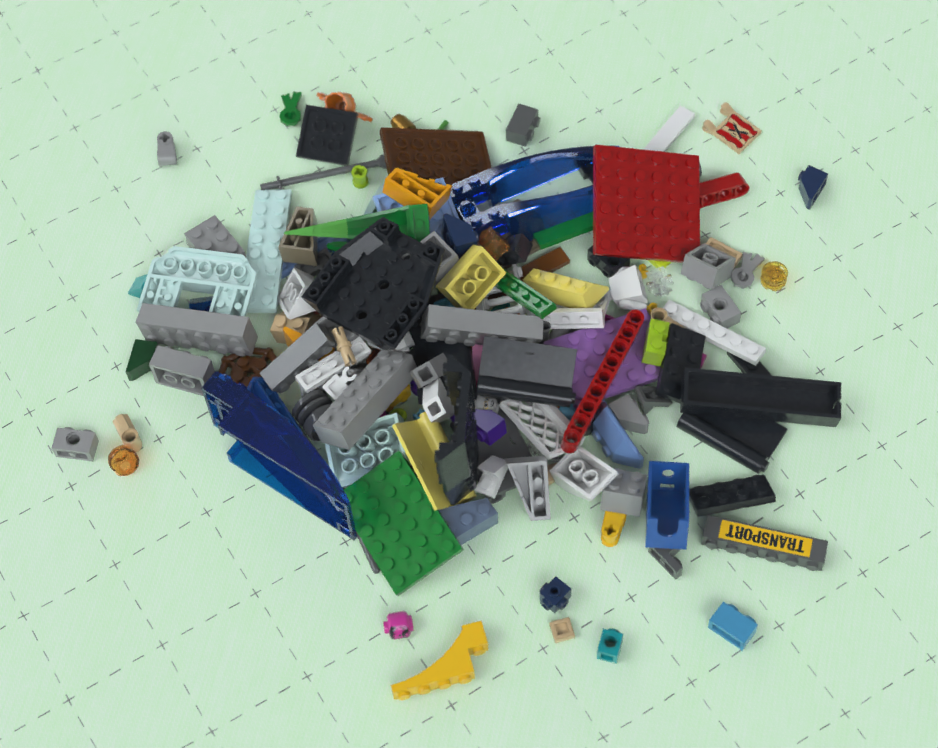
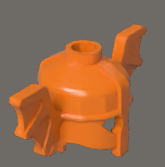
(342, 101)

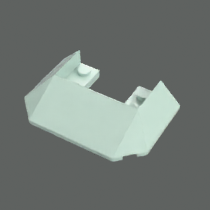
(201, 271)

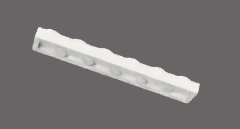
(716, 333)

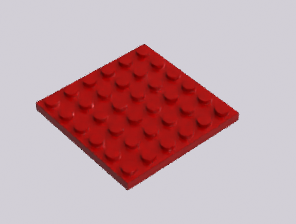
(645, 203)

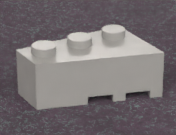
(531, 480)

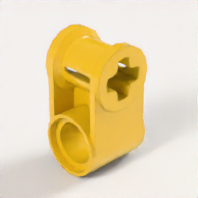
(612, 524)

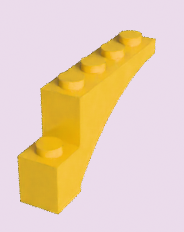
(451, 668)

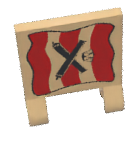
(734, 130)

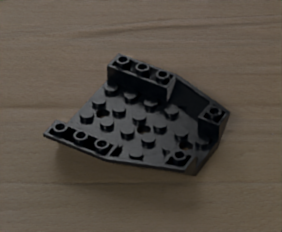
(353, 279)
(459, 458)

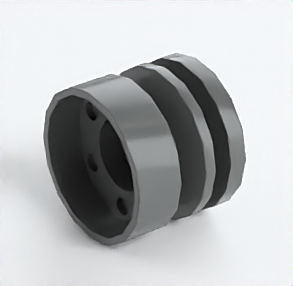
(309, 410)

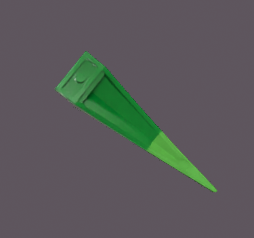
(411, 219)

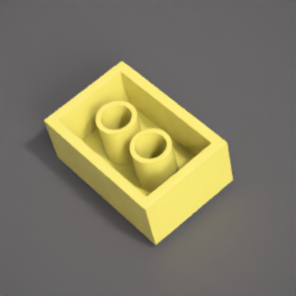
(471, 278)

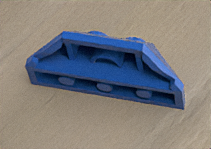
(260, 388)

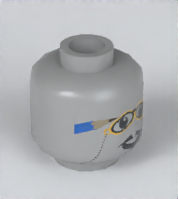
(487, 403)

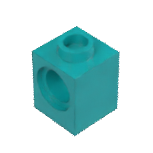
(607, 653)

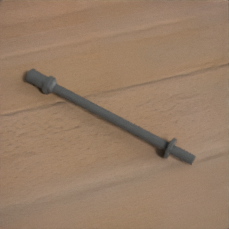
(322, 174)

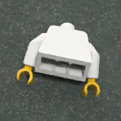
(629, 290)

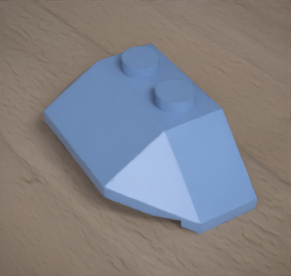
(614, 439)

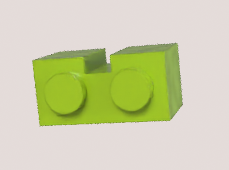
(655, 343)

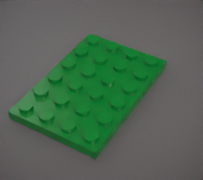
(400, 524)

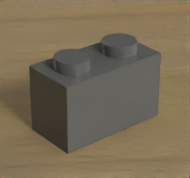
(522, 125)

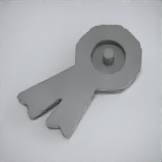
(743, 276)

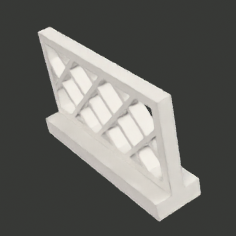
(578, 317)
(321, 372)
(549, 416)

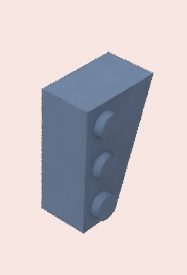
(470, 518)

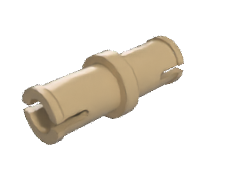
(344, 346)

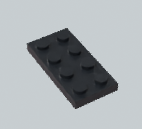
(682, 351)
(731, 495)

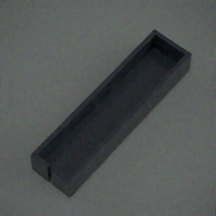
(760, 397)

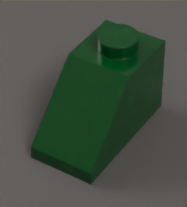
(140, 358)

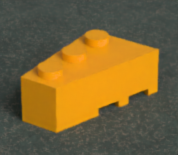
(412, 190)

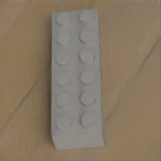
(471, 326)
(197, 329)
(365, 399)

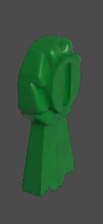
(291, 115)

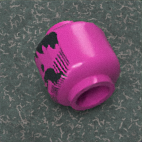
(398, 625)

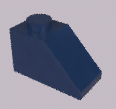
(811, 184)

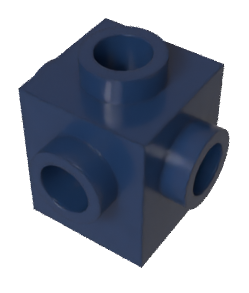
(555, 595)

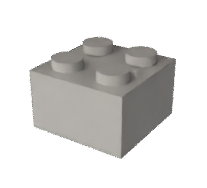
(707, 266)
(624, 493)

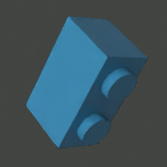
(733, 625)

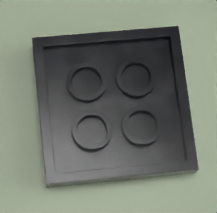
(327, 135)

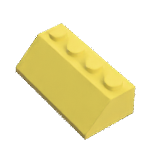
(565, 290)

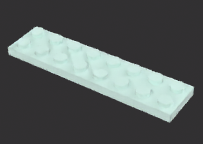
(267, 228)

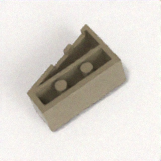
(296, 247)

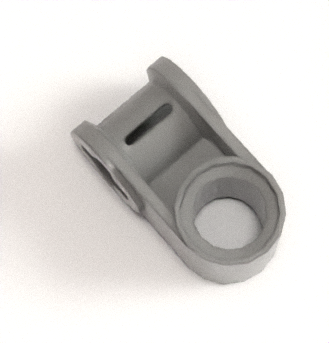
(166, 149)

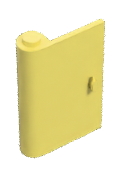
(419, 442)

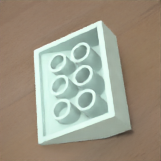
(369, 451)

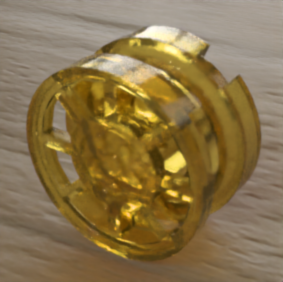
(773, 276)

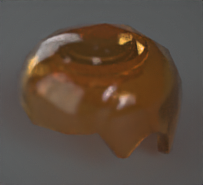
(123, 460)

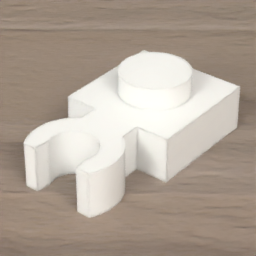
(337, 384)

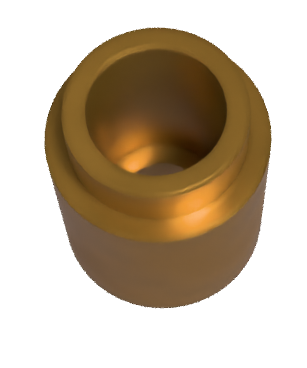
(401, 121)

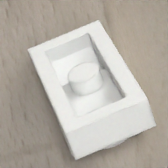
(492, 476)

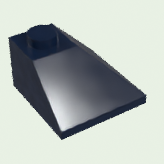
(458, 234)

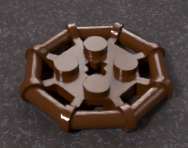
(246, 365)

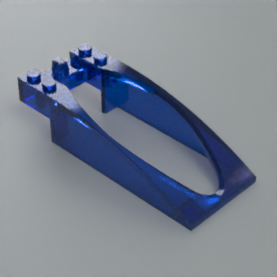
(516, 178)
(276, 452)

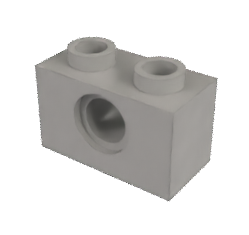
(719, 298)
(83, 450)

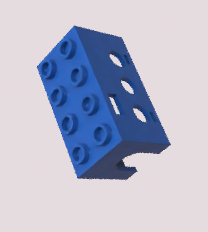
(667, 506)

